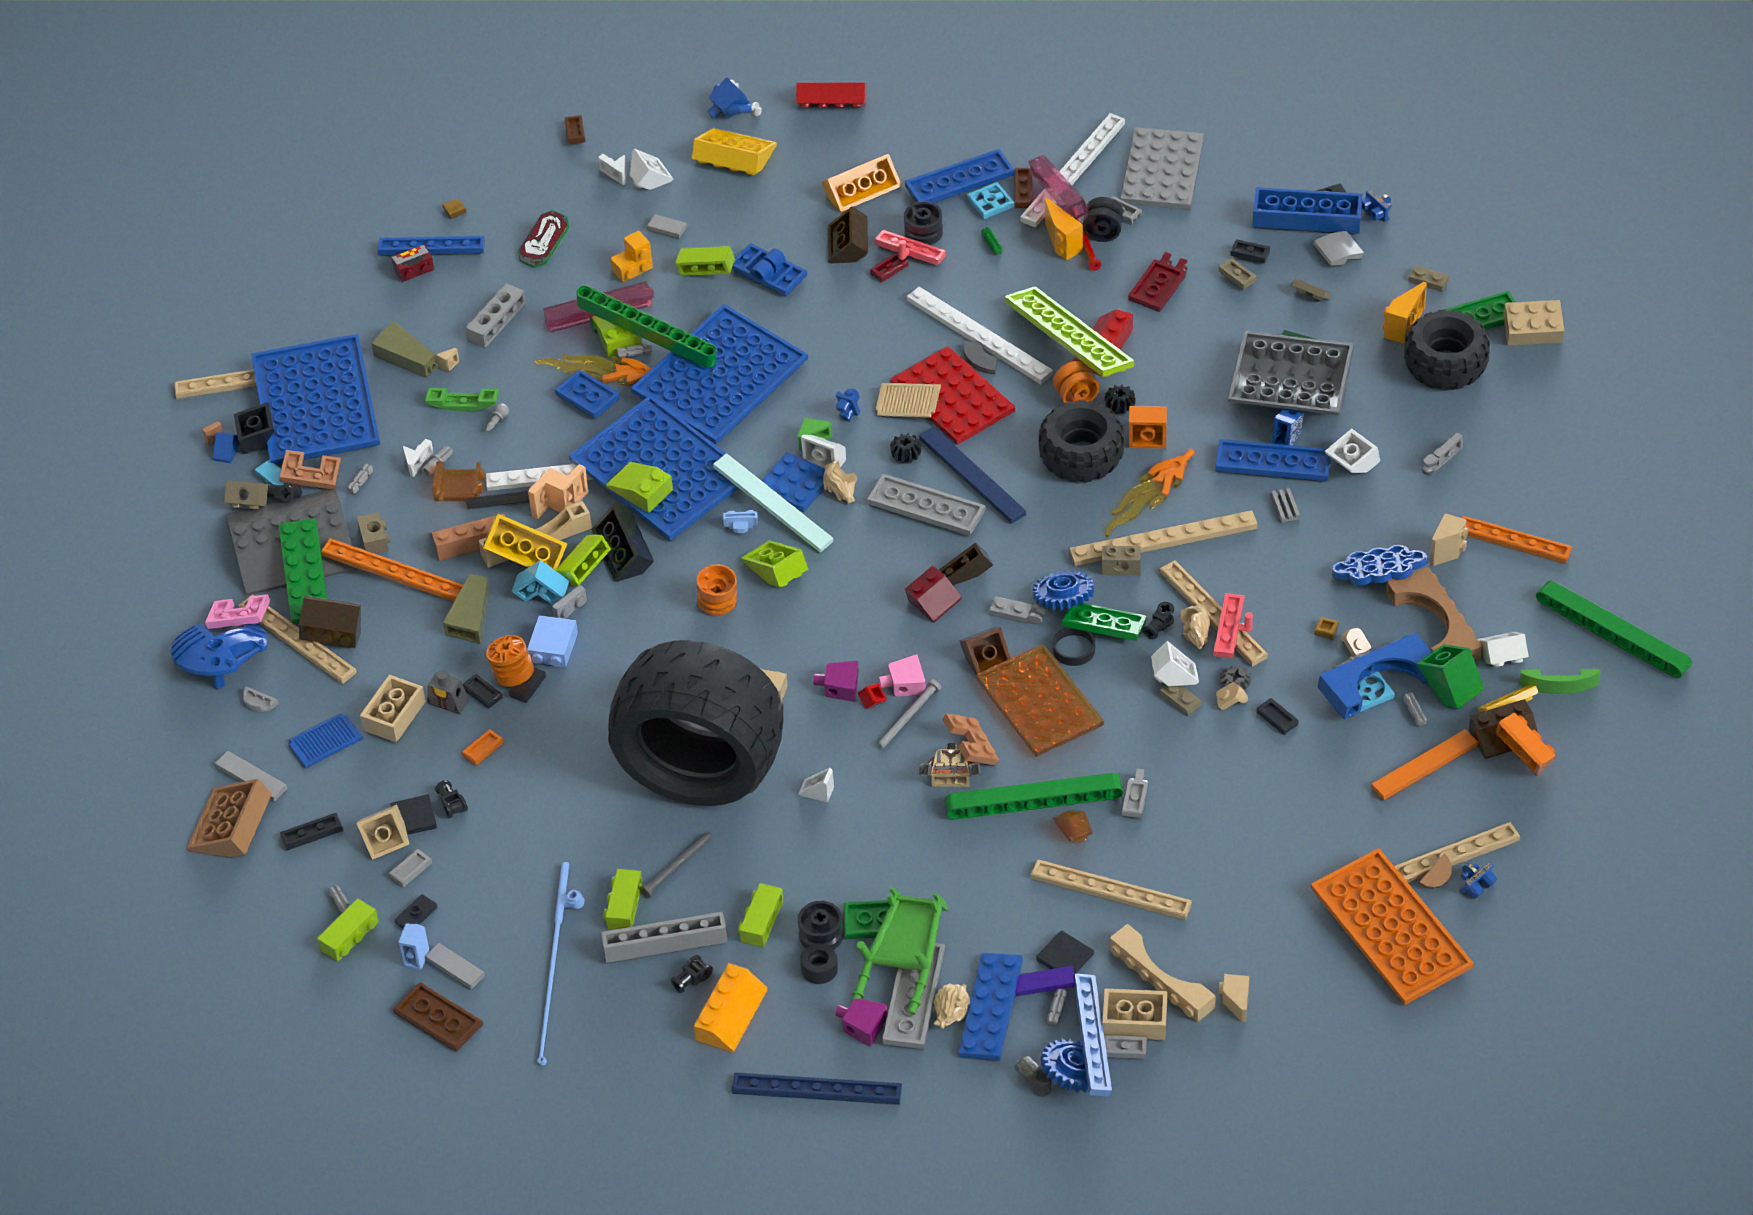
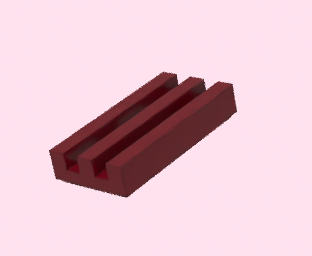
(891, 268)

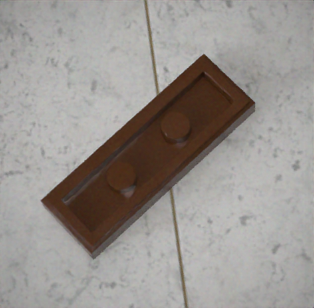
(1023, 187)

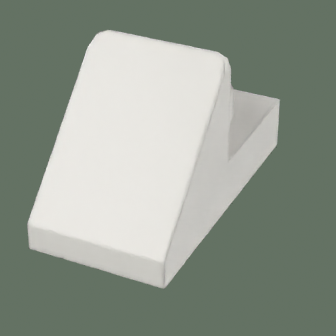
(613, 169)
(417, 458)

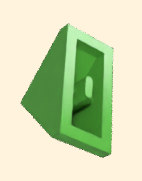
(814, 427)

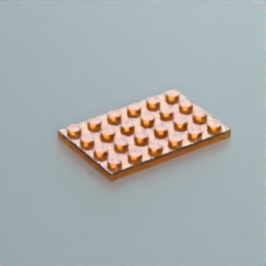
(1040, 700)

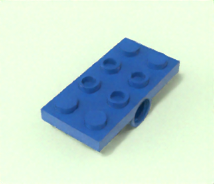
(768, 269)

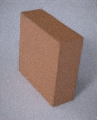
(210, 432)

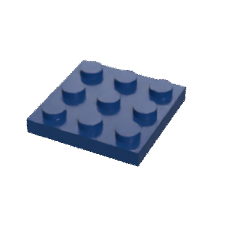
(796, 480)

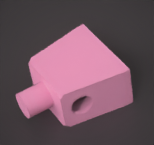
(904, 677)

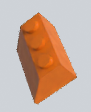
(1525, 743)

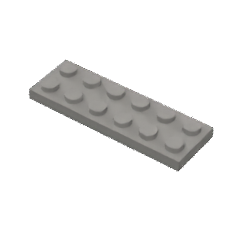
(926, 504)
(908, 1029)

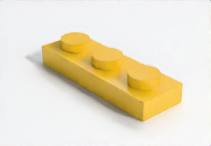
(1520, 694)

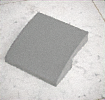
(1338, 248)

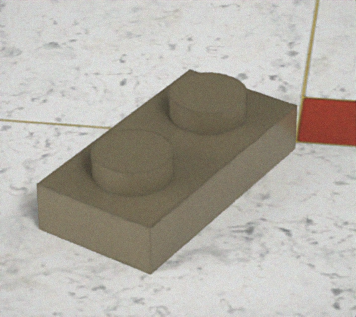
(1237, 273)
(1434, 279)
(1304, 287)
(1181, 698)

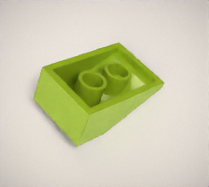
(614, 336)
(642, 485)
(776, 563)

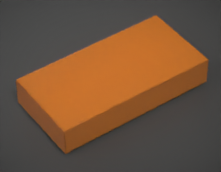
(482, 747)

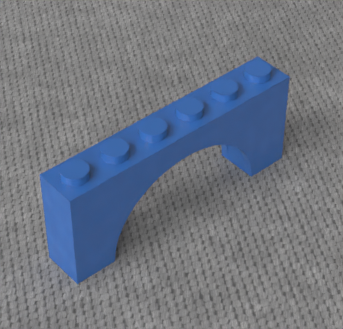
(1341, 683)

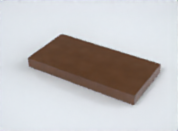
(438, 1016)

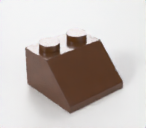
(985, 649)

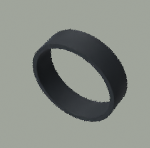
(1073, 661)

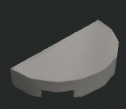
(258, 701)

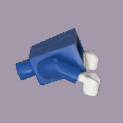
(731, 100)

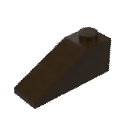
(967, 565)

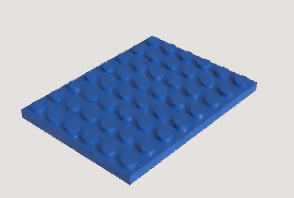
(746, 371)
(316, 398)
(660, 439)

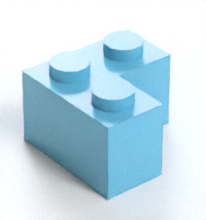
(540, 581)

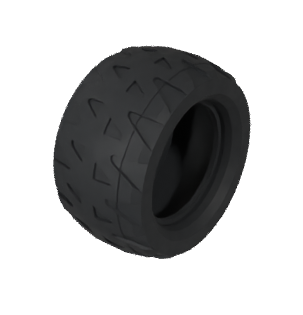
(695, 723)

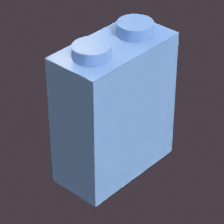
(552, 641)

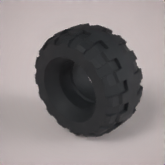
(1448, 332)
(1079, 423)

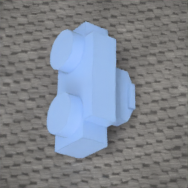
(740, 521)

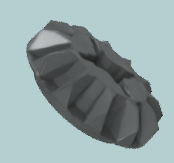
(1243, 679)

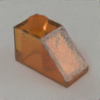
(1074, 825)

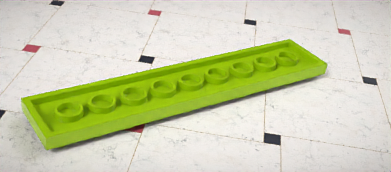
(1069, 331)

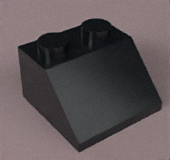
(254, 427)

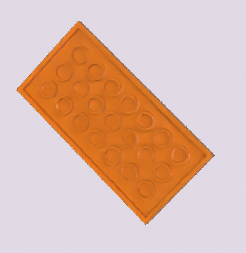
(1392, 926)

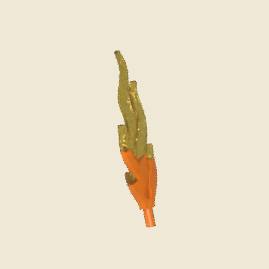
(624, 370)
(1150, 488)

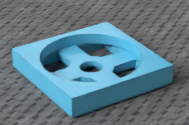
(996, 207)
(1373, 699)

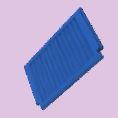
(324, 740)

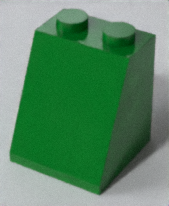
(1452, 675)

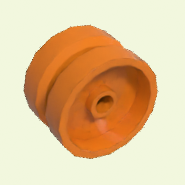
(1076, 382)

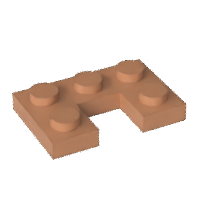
(295, 473)
(978, 747)

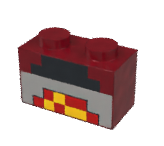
(413, 263)

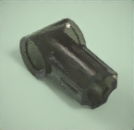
(1034, 1076)

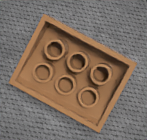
(230, 819)

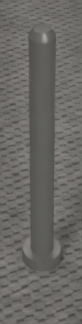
(647, 890)

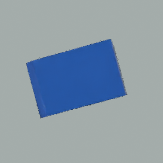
(225, 446)

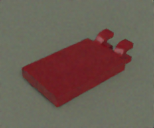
(1158, 283)

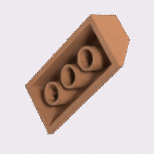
(461, 538)

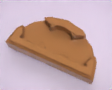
(1438, 874)

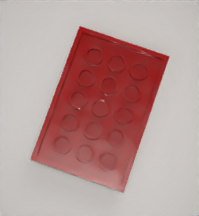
(965, 398)

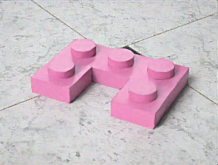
(224, 615)

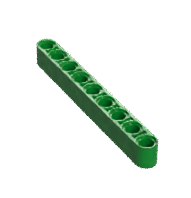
(646, 326)
(1614, 629)
(1033, 796)

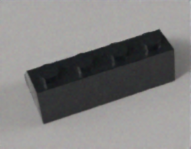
(628, 551)

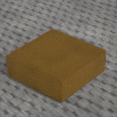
(454, 208)
(1326, 628)

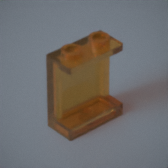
(457, 483)

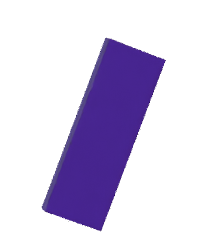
(1045, 981)

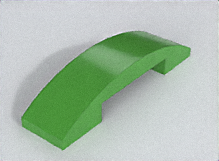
(462, 401)
(1560, 683)

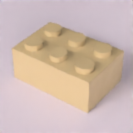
(1533, 322)
(392, 708)
(1135, 1013)

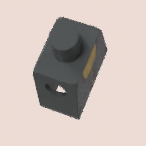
(446, 692)

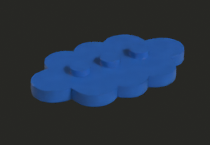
(1379, 565)

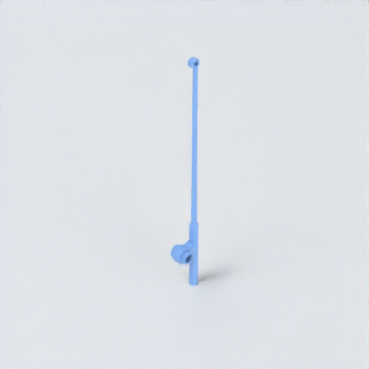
(574, 900)

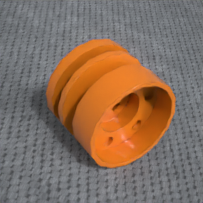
(716, 590)
(510, 660)

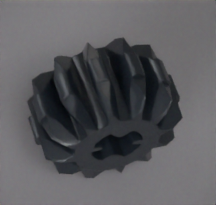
(1120, 398)
(905, 448)

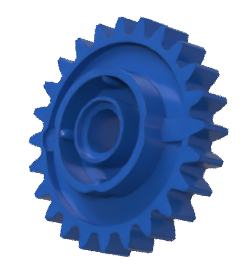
(1063, 590)
(1065, 1064)

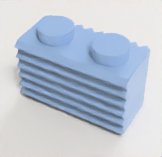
(413, 946)

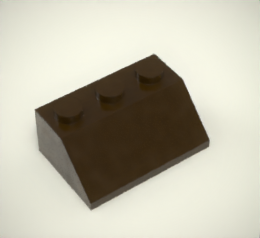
(848, 237)
(330, 621)
(1484, 725)

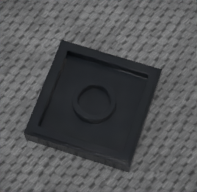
(417, 814)
(1064, 952)

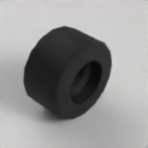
(823, 973)

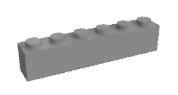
(664, 937)

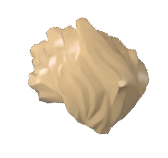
(838, 482)
(1195, 625)
(951, 1004)

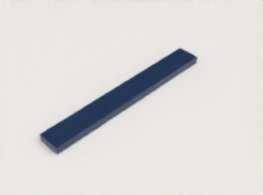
(973, 475)
(817, 1088)

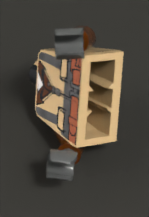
(949, 768)

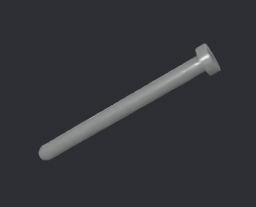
(933, 686)

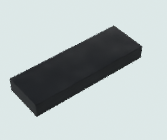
(311, 831)

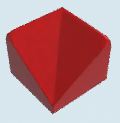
(872, 695)

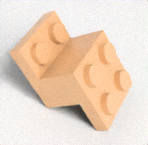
(557, 490)

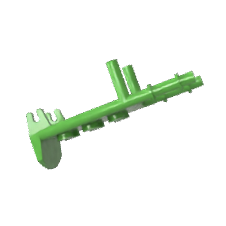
(904, 941)

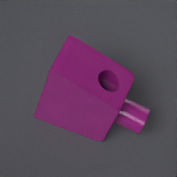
(839, 680)
(863, 1019)

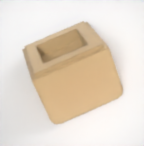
(447, 359)

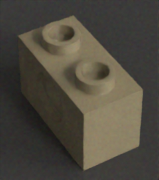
(256, 494)
(373, 533)
(1121, 560)

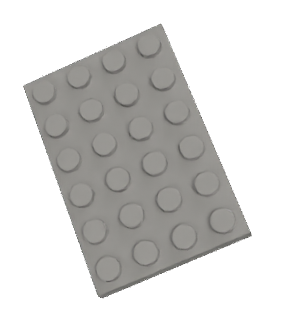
(1162, 168)

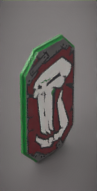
(543, 238)

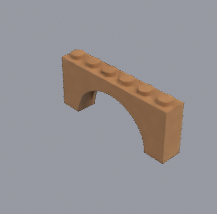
(1425, 591)

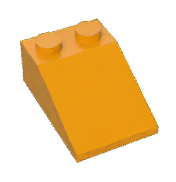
(1063, 230)
(1403, 313)

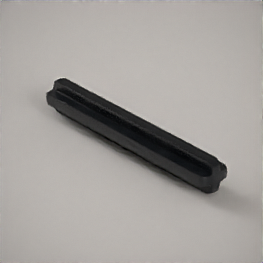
(497, 499)

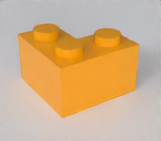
(634, 259)

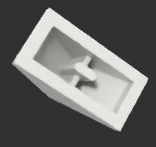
(818, 786)

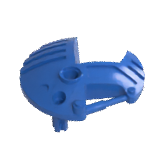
(203, 654)

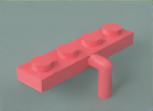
(910, 247)
(1230, 625)

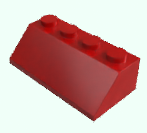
(831, 94)
(1114, 328)

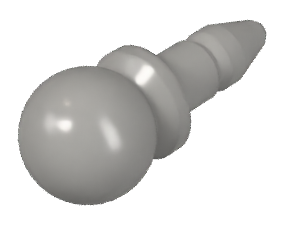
(499, 413)

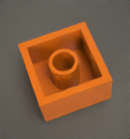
(1147, 427)

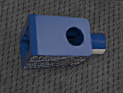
(1287, 422)

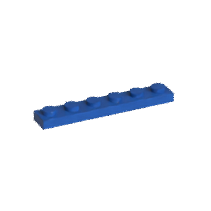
(434, 245)

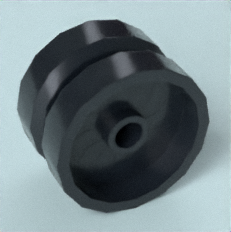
(1103, 219)
(923, 222)
(820, 924)

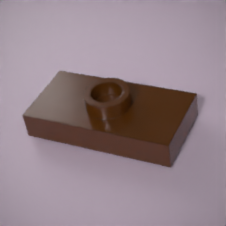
(575, 129)

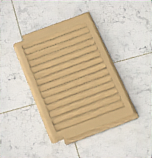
(907, 400)

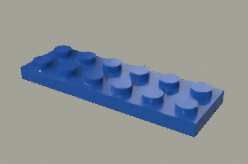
(960, 177)
(1272, 460)
(990, 1006)

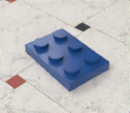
(587, 393)

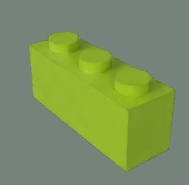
(705, 261)
(583, 559)
(623, 899)
(761, 915)
(347, 930)

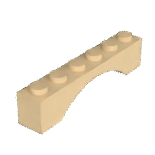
(567, 523)
(1190, 997)

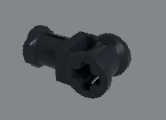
(283, 491)
(1160, 620)
(451, 799)
(693, 972)

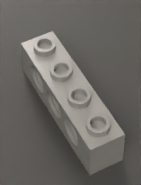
(495, 315)

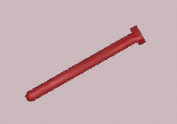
(1094, 263)

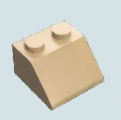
(1448, 540)
(383, 832)

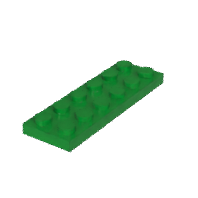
(302, 563)

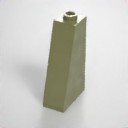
(404, 350)
(469, 610)

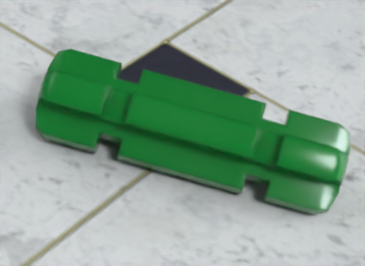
(992, 240)

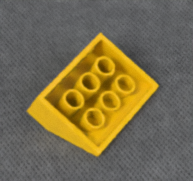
(732, 151)

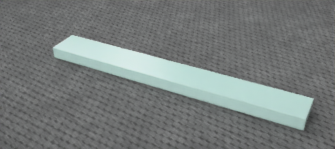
(773, 503)

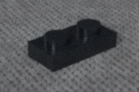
(1250, 251)

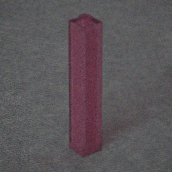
(1058, 187)
(570, 315)

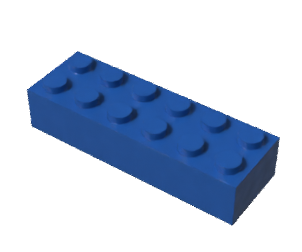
(1307, 210)

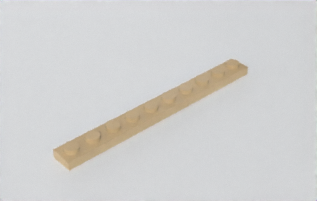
(1169, 536)

